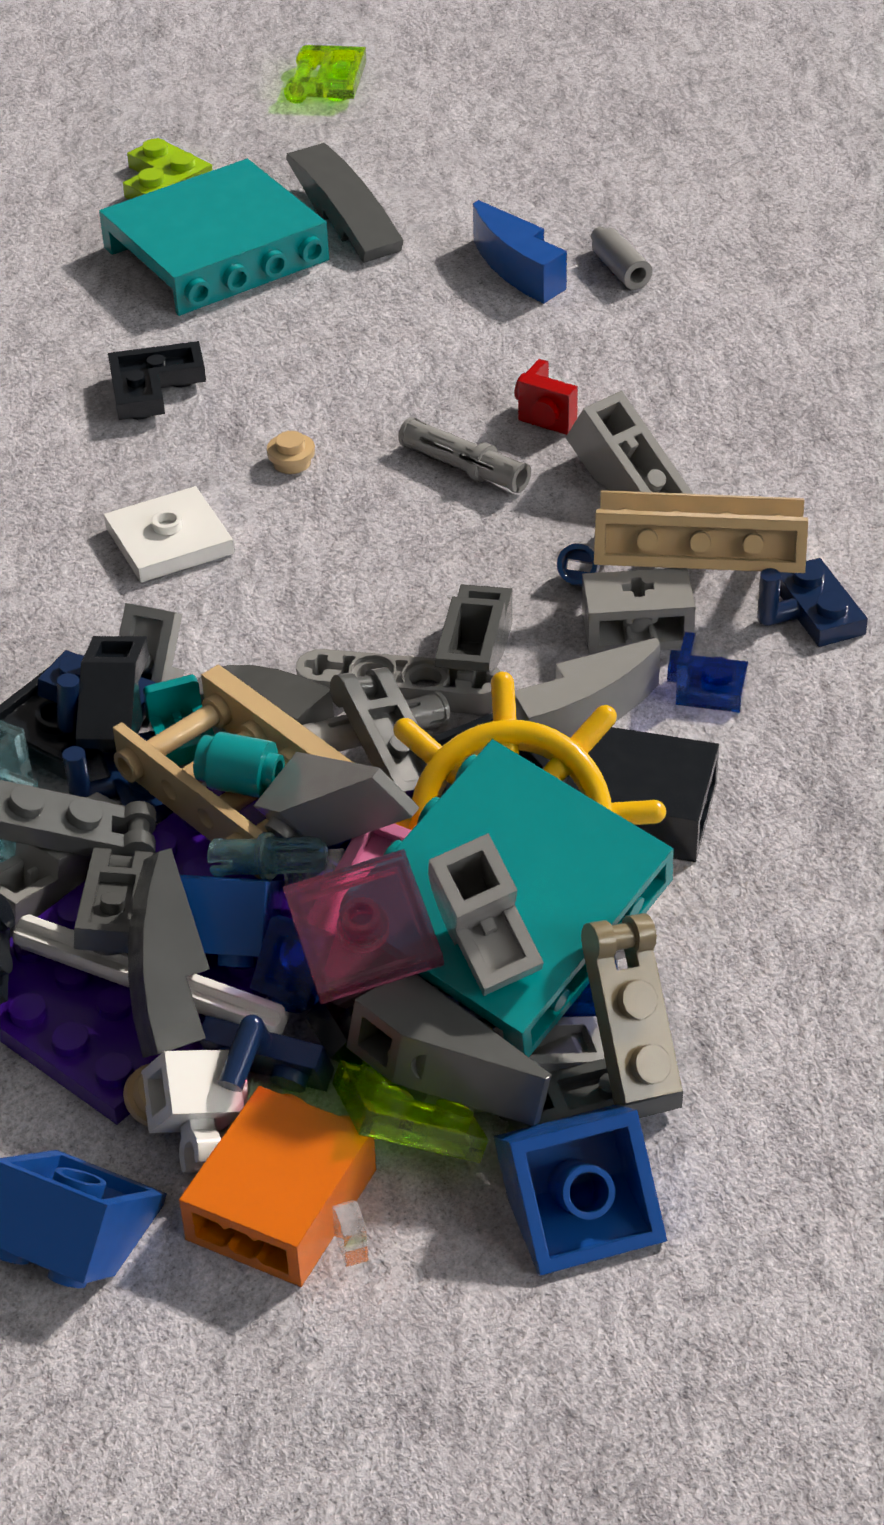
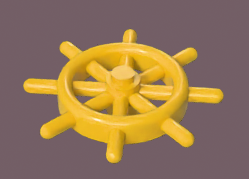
(565, 754)

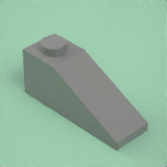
(622, 449)
(331, 800)

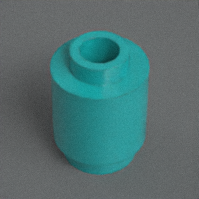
(237, 763)

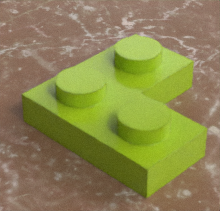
(160, 166)

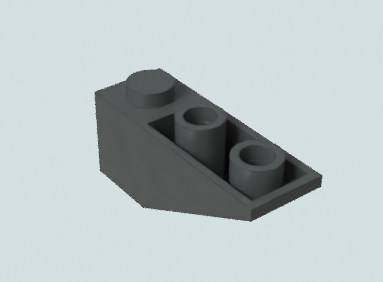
(442, 1050)

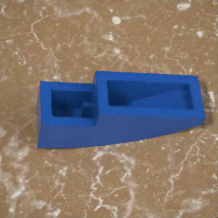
(519, 252)

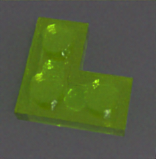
(392, 1115)

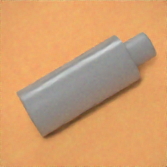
(621, 257)

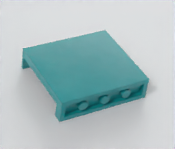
(217, 234)
(569, 868)

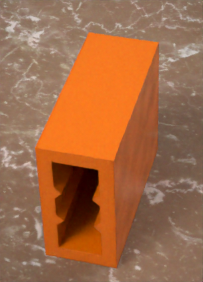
(274, 1185)

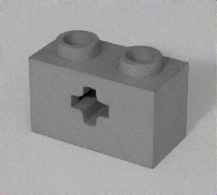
(636, 607)

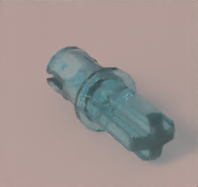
(267, 856)

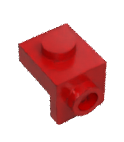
(546, 400)

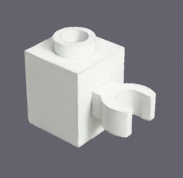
(187, 1099)

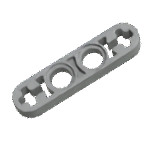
(406, 671)

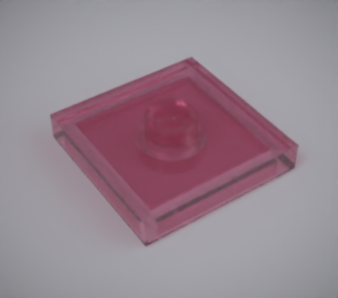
(363, 926)

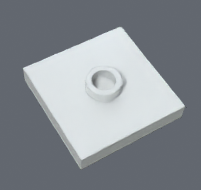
(168, 534)

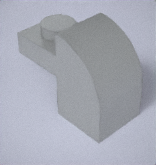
(481, 914)

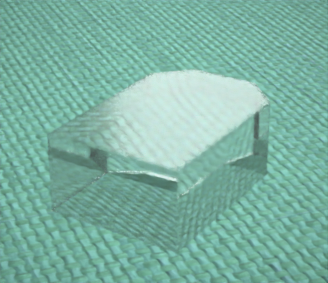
(350, 1232)

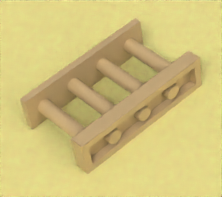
(701, 531)
(239, 711)

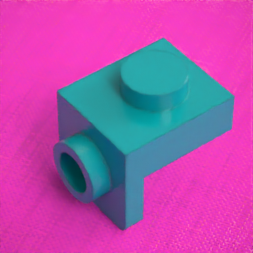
(169, 703)

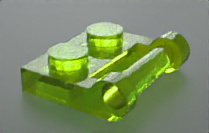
(336, 78)

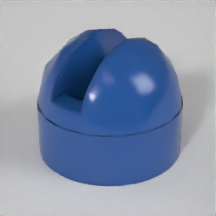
(577, 553)

